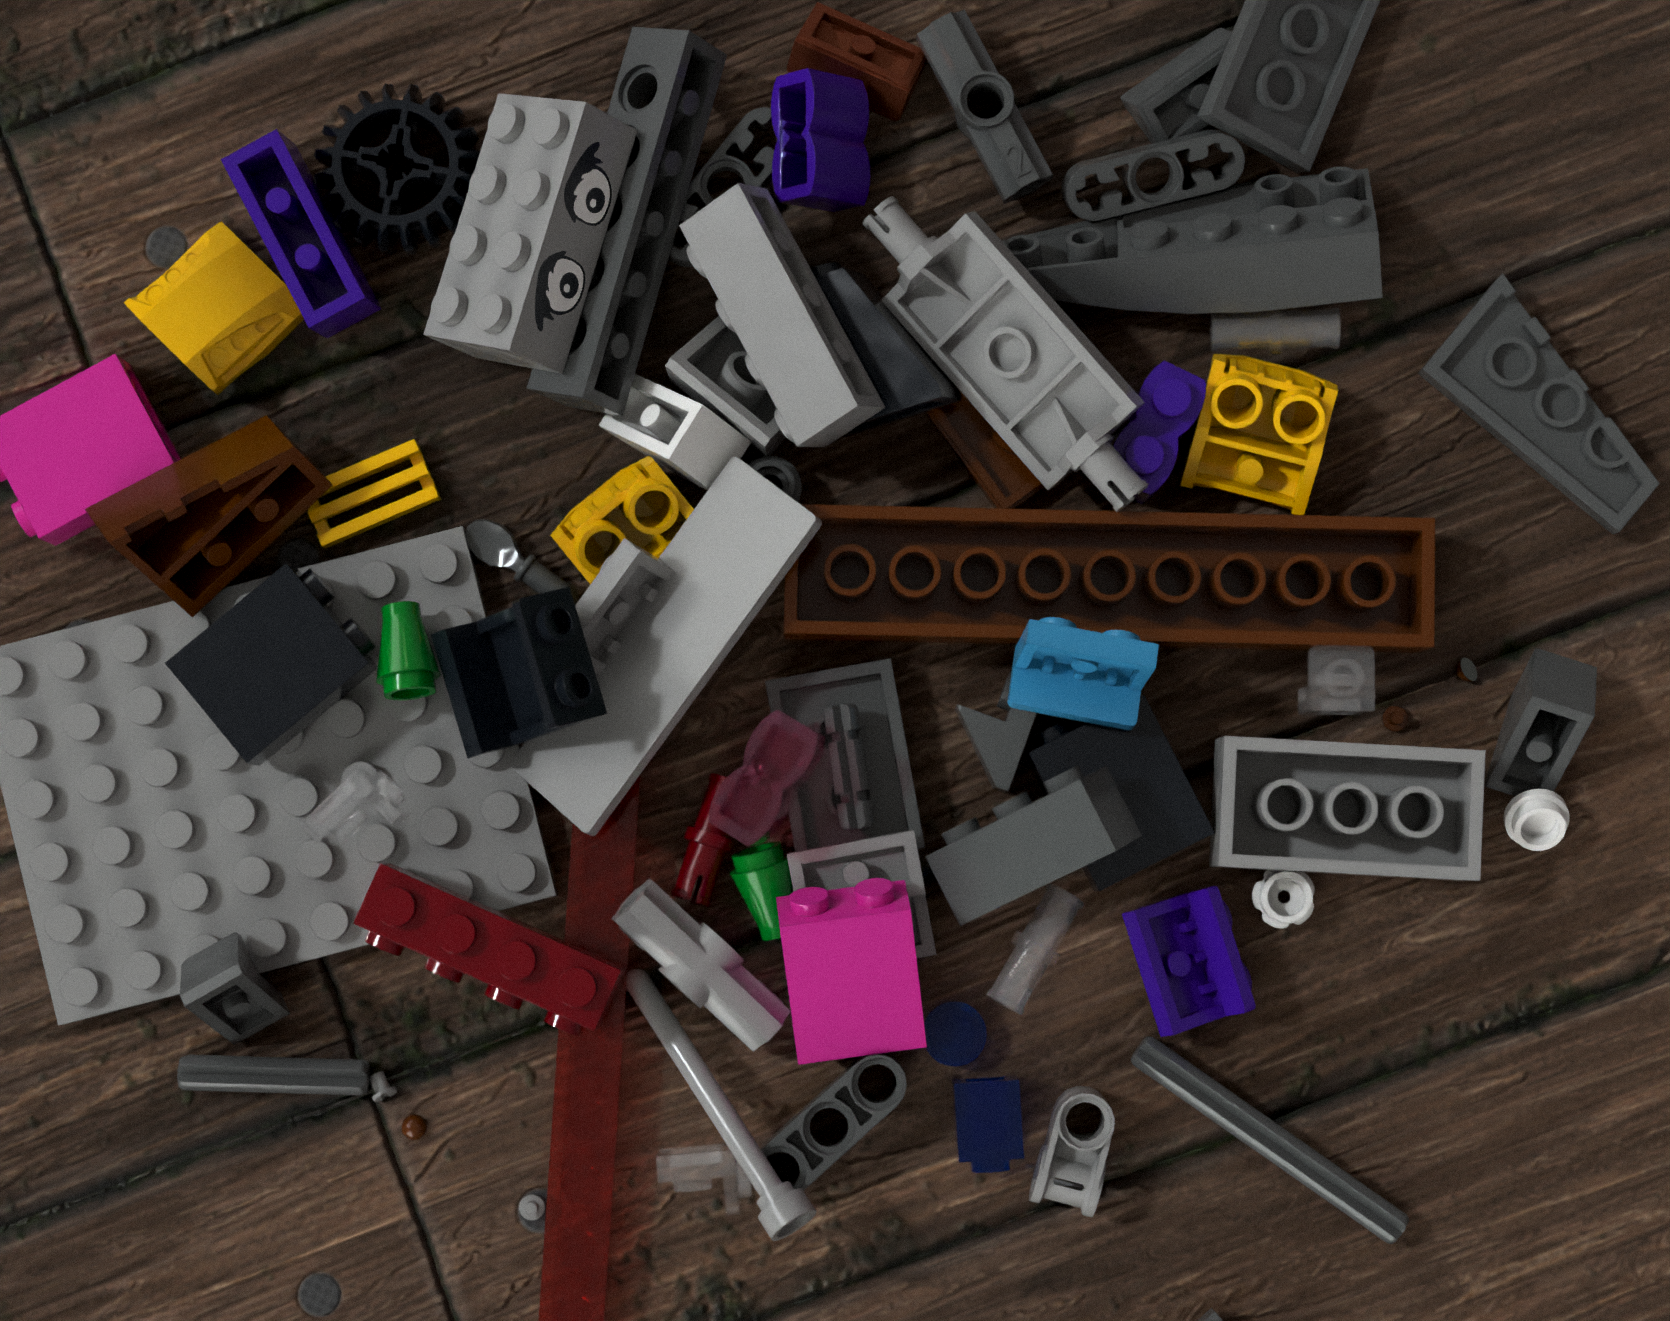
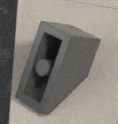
(1543, 724)

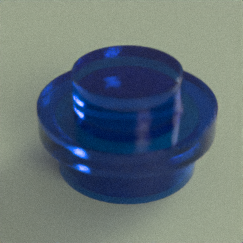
(955, 1033)

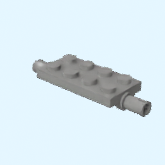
(1010, 350)

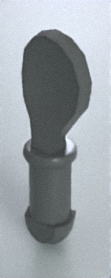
(498, 547)

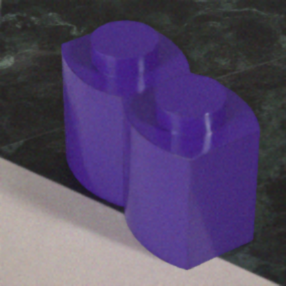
(820, 140)
(1153, 432)

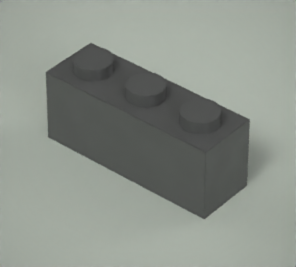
(1032, 842)

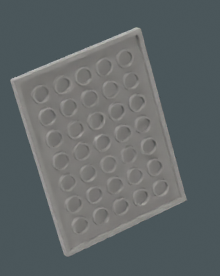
(160, 838)

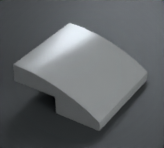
(882, 856)

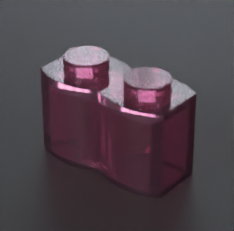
(758, 794)

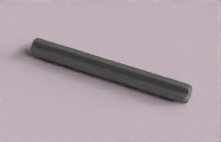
(1270, 1140)

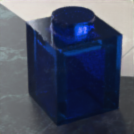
(988, 1122)

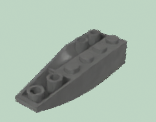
(1221, 251)

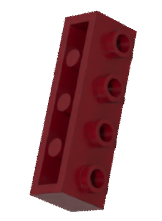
(489, 946)

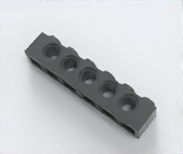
(667, 97)

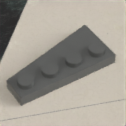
(1528, 398)

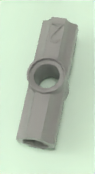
(701, 965)

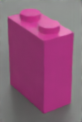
(80, 448)
(851, 970)

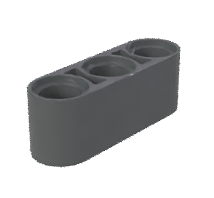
(859, 1110)

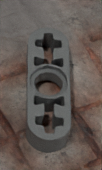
(743, 141)
(1201, 179)

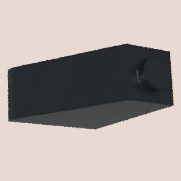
(894, 361)

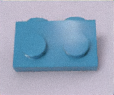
(1080, 672)

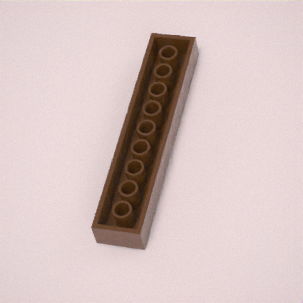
(1146, 573)

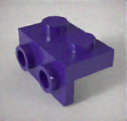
(1189, 960)

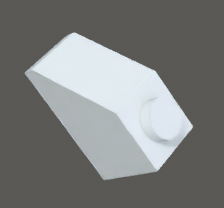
(676, 432)

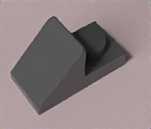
(998, 741)
(228, 992)

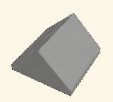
(715, 374)

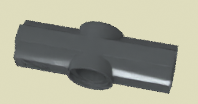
(968, 72)

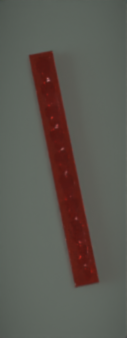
(589, 1081)

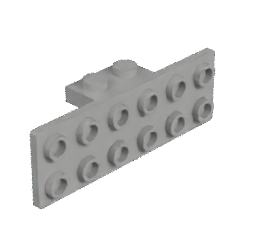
(662, 634)

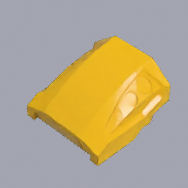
(218, 308)
(1260, 431)
(631, 505)

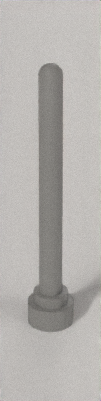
(781, 1206)

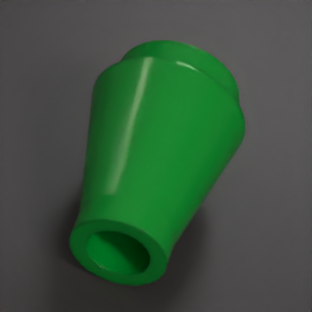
(405, 654)
(760, 877)

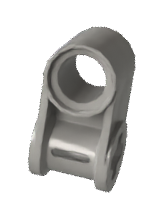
(1073, 1155)

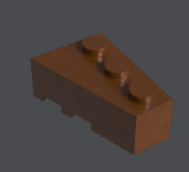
(211, 511)

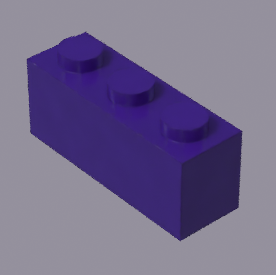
(301, 234)

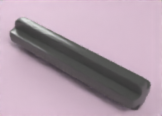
(273, 1075)

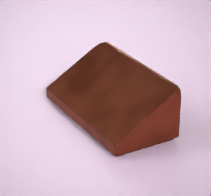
(862, 52)

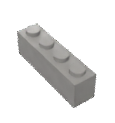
(780, 317)

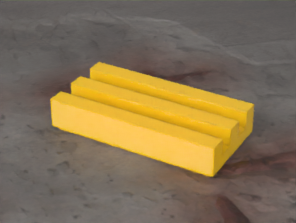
(409, 450)

